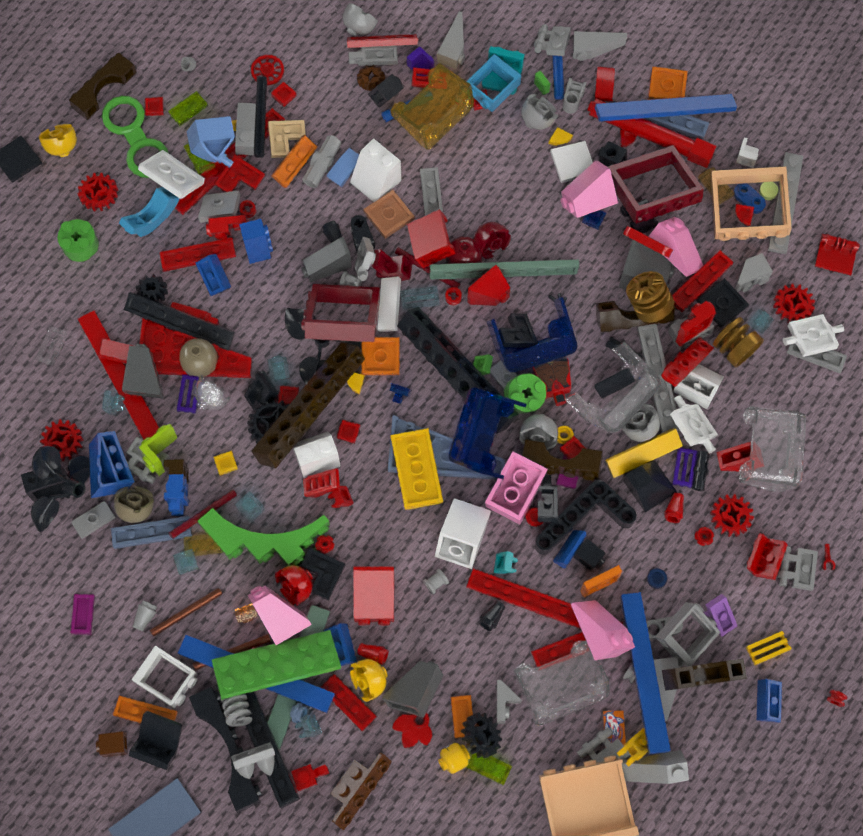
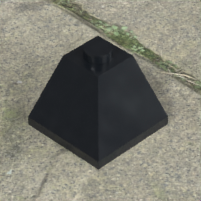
(649, 485)

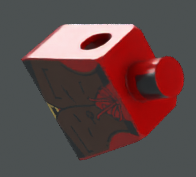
(556, 378)

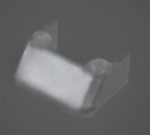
(627, 400)

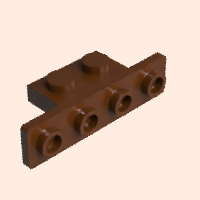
(356, 786)

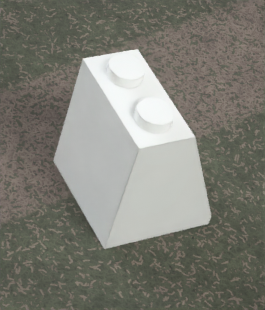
(376, 171)
(316, 454)
(462, 533)

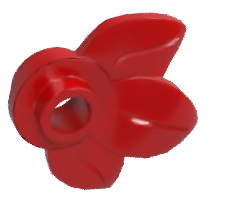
(412, 731)

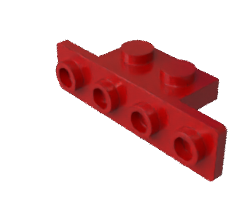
(686, 362)

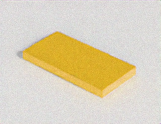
(416, 469)

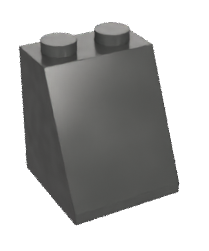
(644, 259)

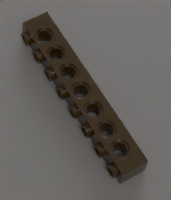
(308, 405)

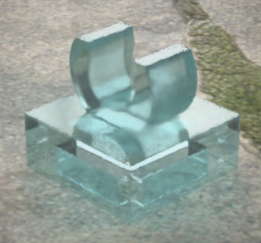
(760, 321)
(110, 402)
(186, 562)
(310, 726)

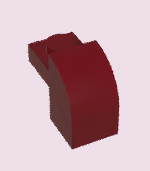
(392, 266)

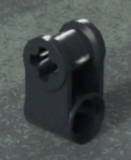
(359, 233)

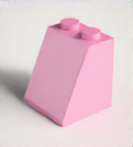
(590, 191)
(277, 614)

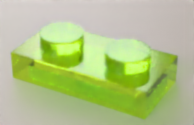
(200, 164)
(490, 768)

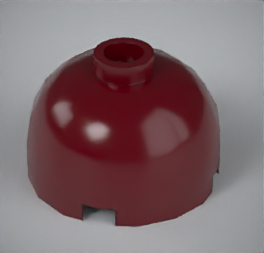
(492, 236)
(465, 250)

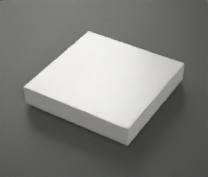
(571, 160)

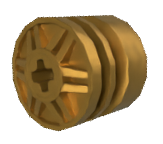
(650, 296)
(734, 338)

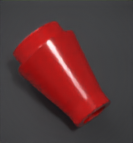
(674, 510)
(373, 652)

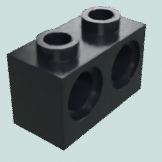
(386, 90)

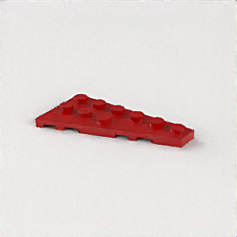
(166, 348)

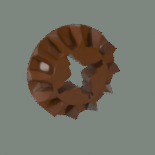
(363, 80)

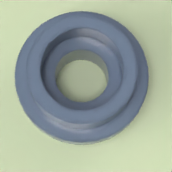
(297, 712)

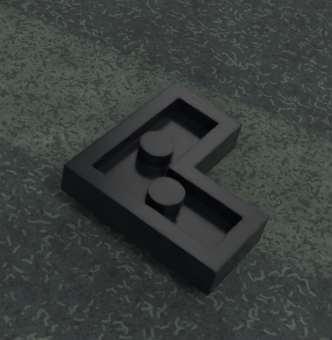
(520, 334)
(328, 572)

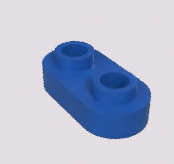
(749, 197)

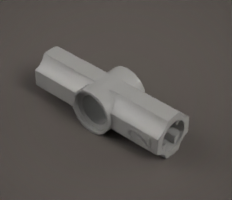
(321, 161)

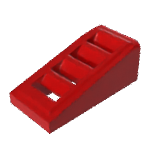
(319, 484)

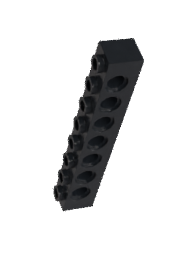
(447, 358)

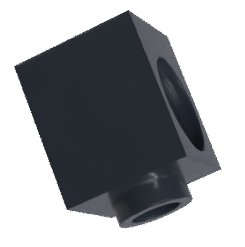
(612, 149)
(590, 555)

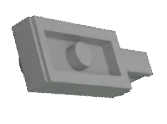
(374, 55)

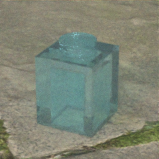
(279, 371)
(250, 507)

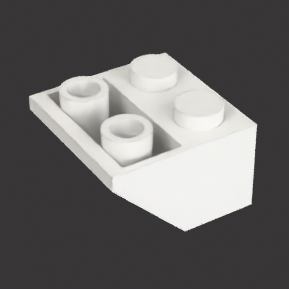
(700, 386)

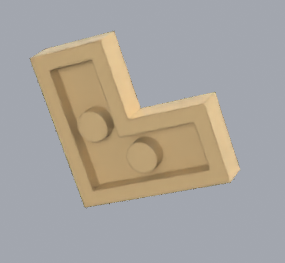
(281, 132)

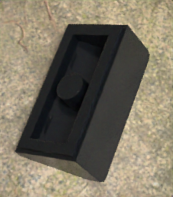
(614, 383)

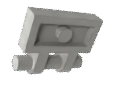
(557, 38)
(365, 257)
(136, 455)
(804, 569)
(610, 750)

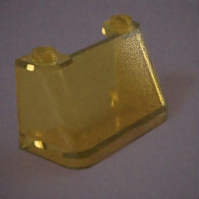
(436, 107)

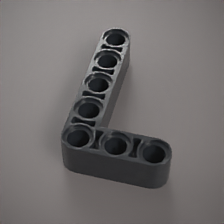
(580, 513)

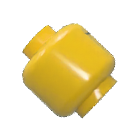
(454, 758)

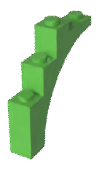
(262, 546)

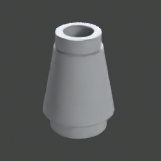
(144, 615)

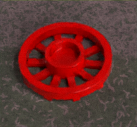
(267, 69)

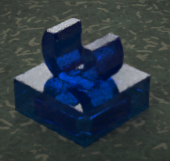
(594, 219)
(400, 392)

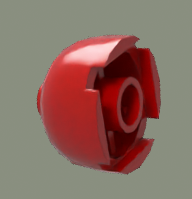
(295, 583)

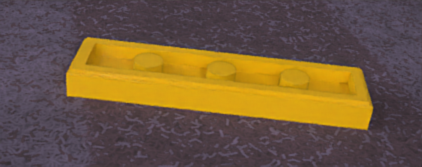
(644, 452)

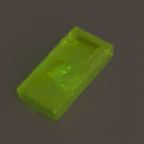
(188, 108)

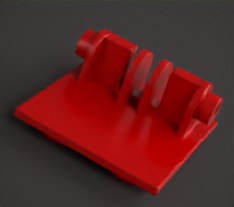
(836, 254)

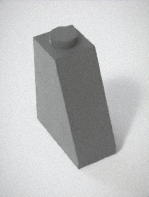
(327, 261)
(141, 373)
(415, 689)

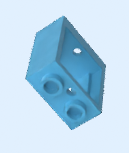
(503, 70)

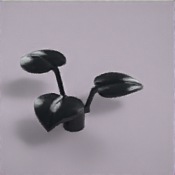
(309, 365)
(43, 463)

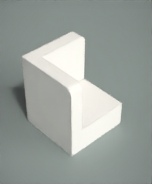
(747, 155)

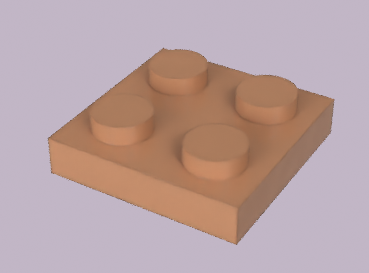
(389, 214)

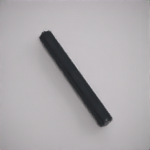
(260, 116)

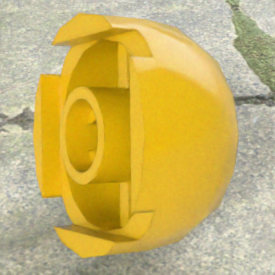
(59, 141)
(369, 675)

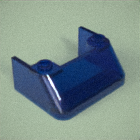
(558, 344)
(477, 430)

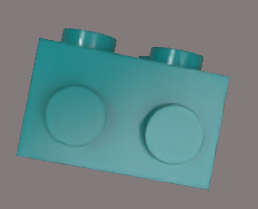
(512, 58)

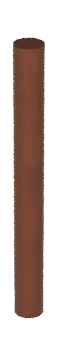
(185, 612)
(240, 648)

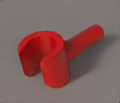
(828, 558)

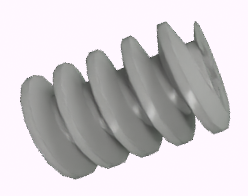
(236, 710)

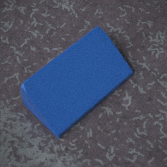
(213, 274)
(569, 548)
(343, 643)
(769, 700)

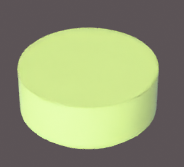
(768, 190)

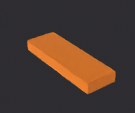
(294, 161)
(134, 710)

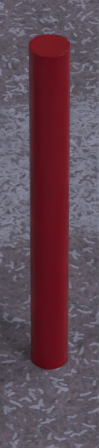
(452, 283)
(193, 520)

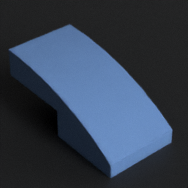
(343, 167)

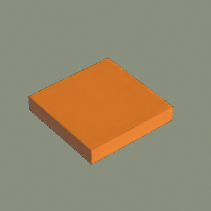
(667, 83)
(381, 356)
(601, 581)

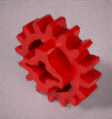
(103, 195)
(784, 303)
(69, 436)
(730, 506)

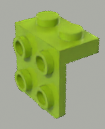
(152, 446)

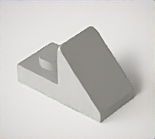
(504, 695)

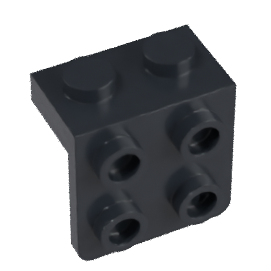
(157, 740)

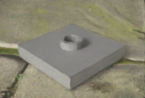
(219, 205)

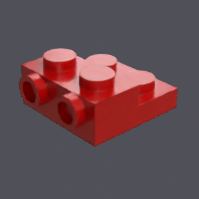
(221, 227)
(698, 321)

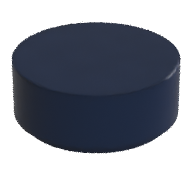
(657, 578)

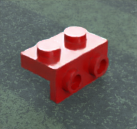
(766, 557)

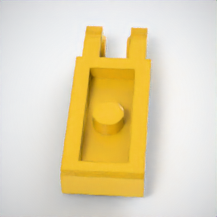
(636, 747)

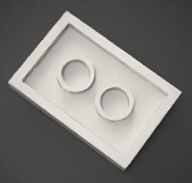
(171, 174)

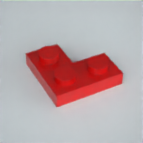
(239, 171)

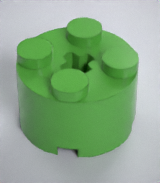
(78, 240)
(534, 388)

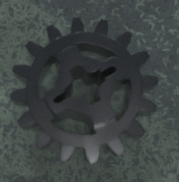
(481, 735)

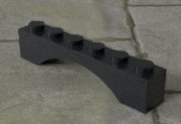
(208, 708)

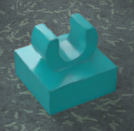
(504, 562)

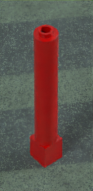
(696, 150)

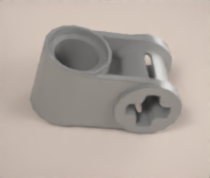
(573, 93)

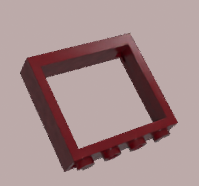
(648, 163)
(341, 329)

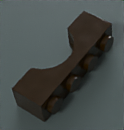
(115, 71)
(612, 317)
(585, 464)
(704, 674)

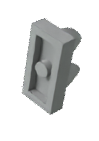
(262, 755)

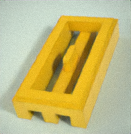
(783, 642)

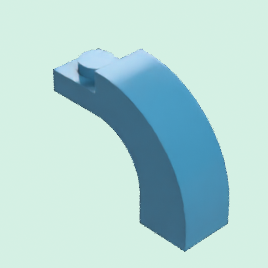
(152, 214)

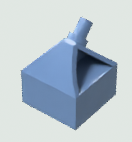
(211, 138)

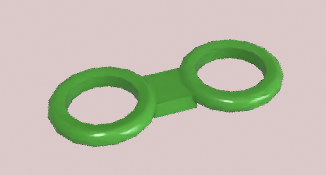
(133, 132)

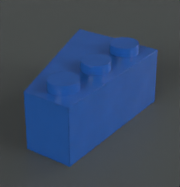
(256, 240)
(108, 465)

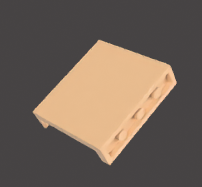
(588, 800)

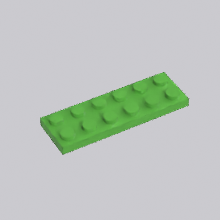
(275, 664)

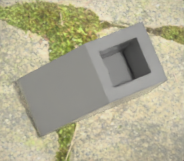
(754, 271)

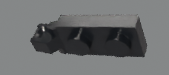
(547, 501)

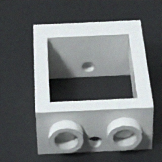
(149, 665)

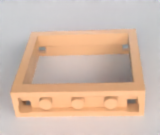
(752, 175)

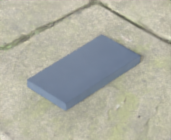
(160, 814)

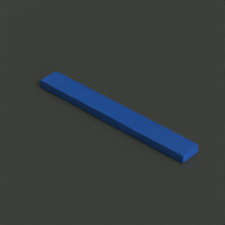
(665, 107)
(645, 674)
(295, 690)

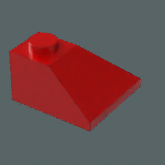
(489, 289)

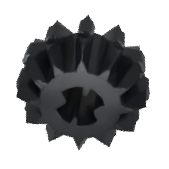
(152, 283)

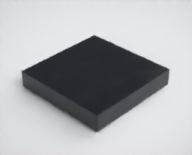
(18, 159)
(726, 300)

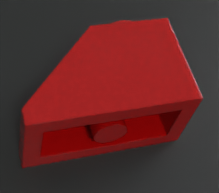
(734, 457)

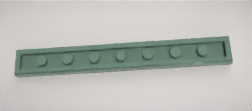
(508, 269)
(280, 715)

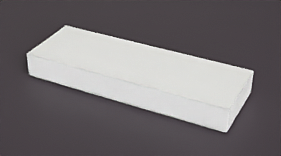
(389, 304)

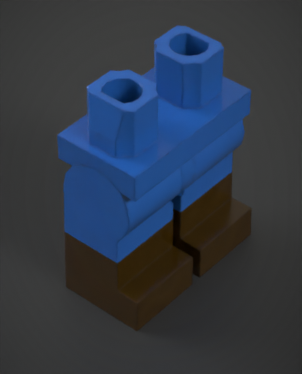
(176, 486)

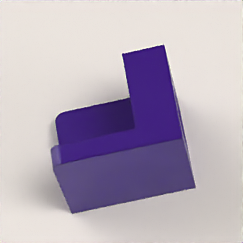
(420, 59)

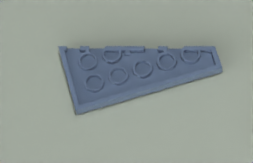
(441, 447)

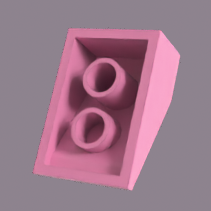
(677, 237)
(517, 489)
(602, 630)

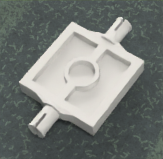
(813, 335)
(694, 424)

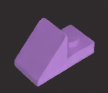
(721, 613)

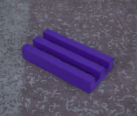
(187, 409)
(682, 483)

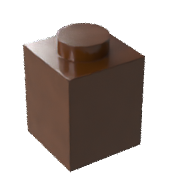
(112, 744)

